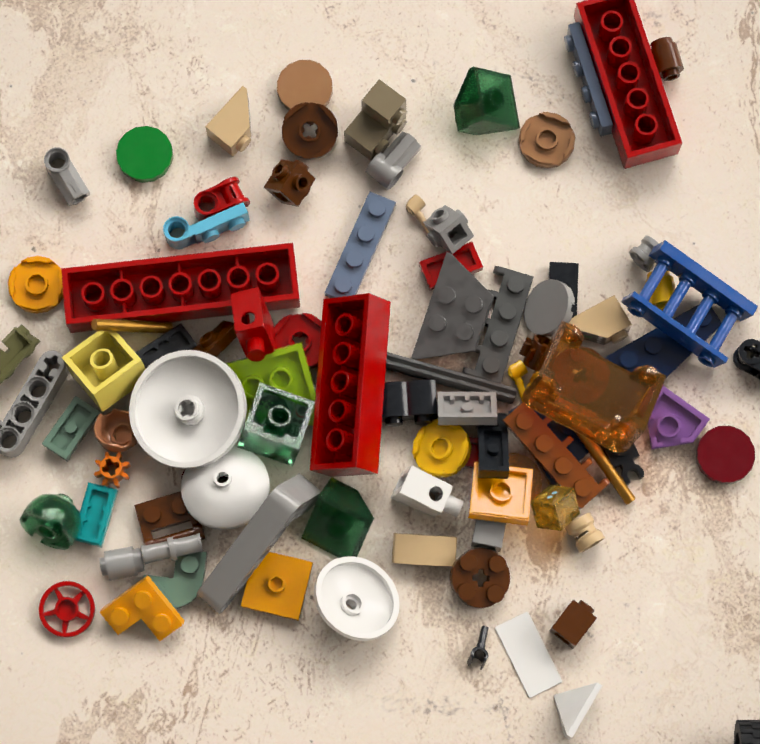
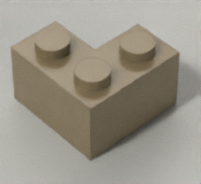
(379, 119)

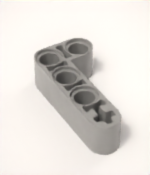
(37, 406)

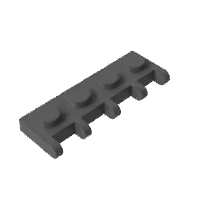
(502, 325)

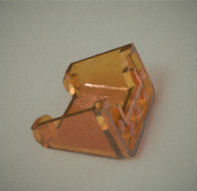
(592, 391)

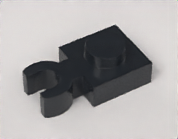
(625, 461)

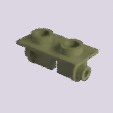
(20, 346)

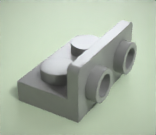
(467, 408)

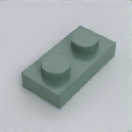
(71, 428)

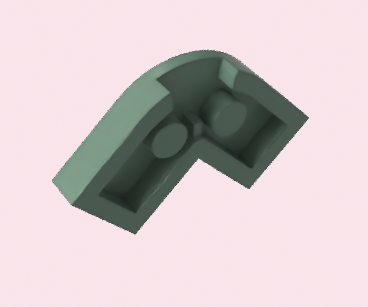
(187, 579)

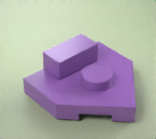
(674, 421)

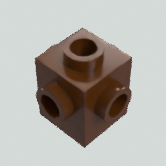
(290, 182)

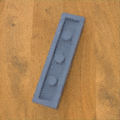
(585, 69)
(360, 246)

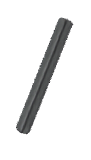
(449, 377)

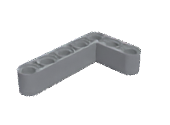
(279, 509)

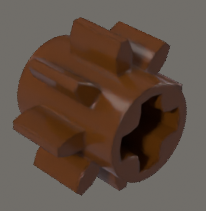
(533, 350)

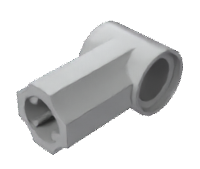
(389, 166)
(66, 177)

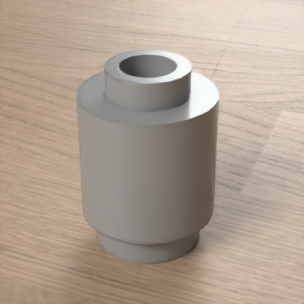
(122, 563)

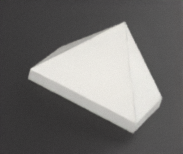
(574, 705)

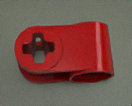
(221, 196)

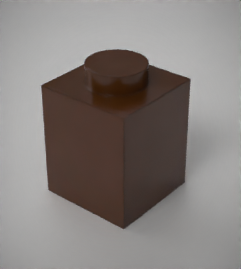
(573, 623)

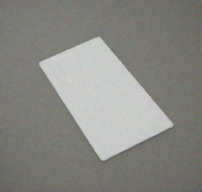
(528, 654)

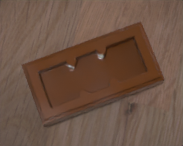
(217, 339)

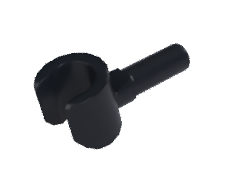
(479, 651)

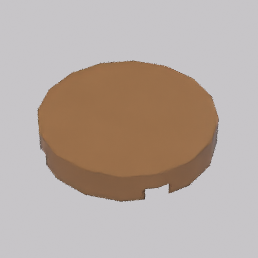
(303, 83)
(546, 140)

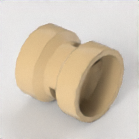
(581, 526)

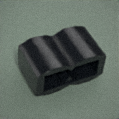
(409, 401)

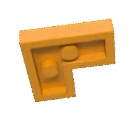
(145, 603)

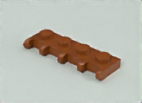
(553, 454)

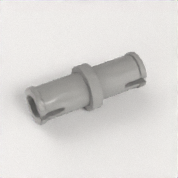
(172, 548)

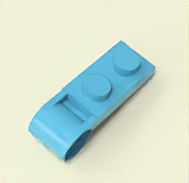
(207, 229)

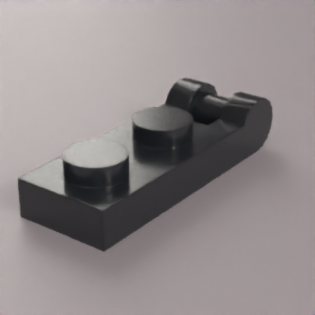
(493, 449)

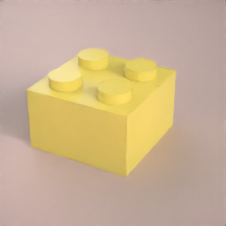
(104, 367)

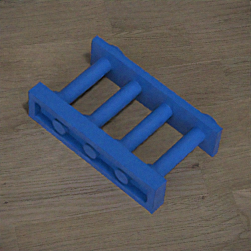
(713, 292)

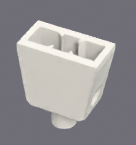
(414, 491)

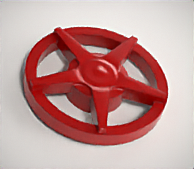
(66, 609)

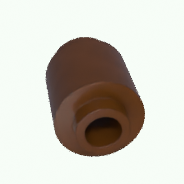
(667, 58)

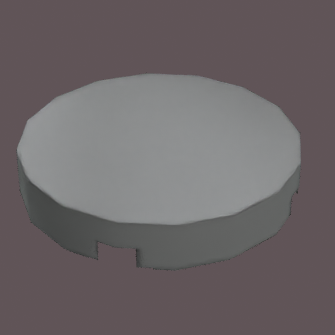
(548, 306)

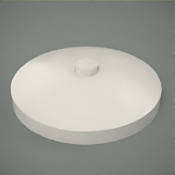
(187, 409)

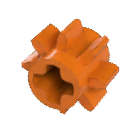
(104, 468)

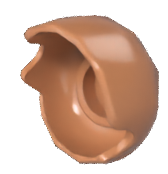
(114, 431)

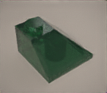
(486, 103)
(339, 520)

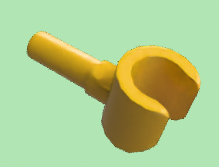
(515, 372)

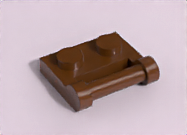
(164, 513)

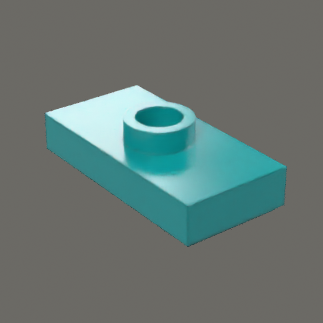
(96, 514)

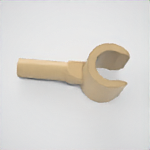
(414, 207)

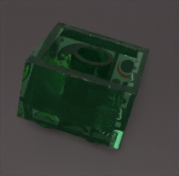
(276, 424)

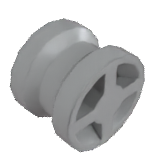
(641, 253)

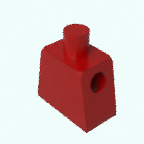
(256, 337)

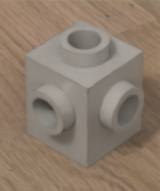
(448, 229)

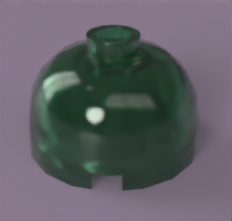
(52, 518)

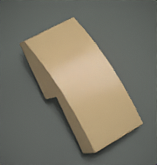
(424, 549)

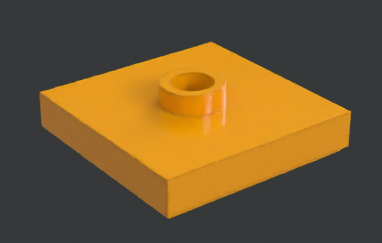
(501, 498)
(278, 586)

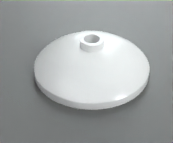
(228, 503)
(362, 587)

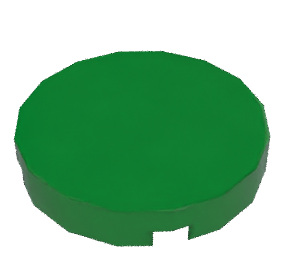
(144, 154)

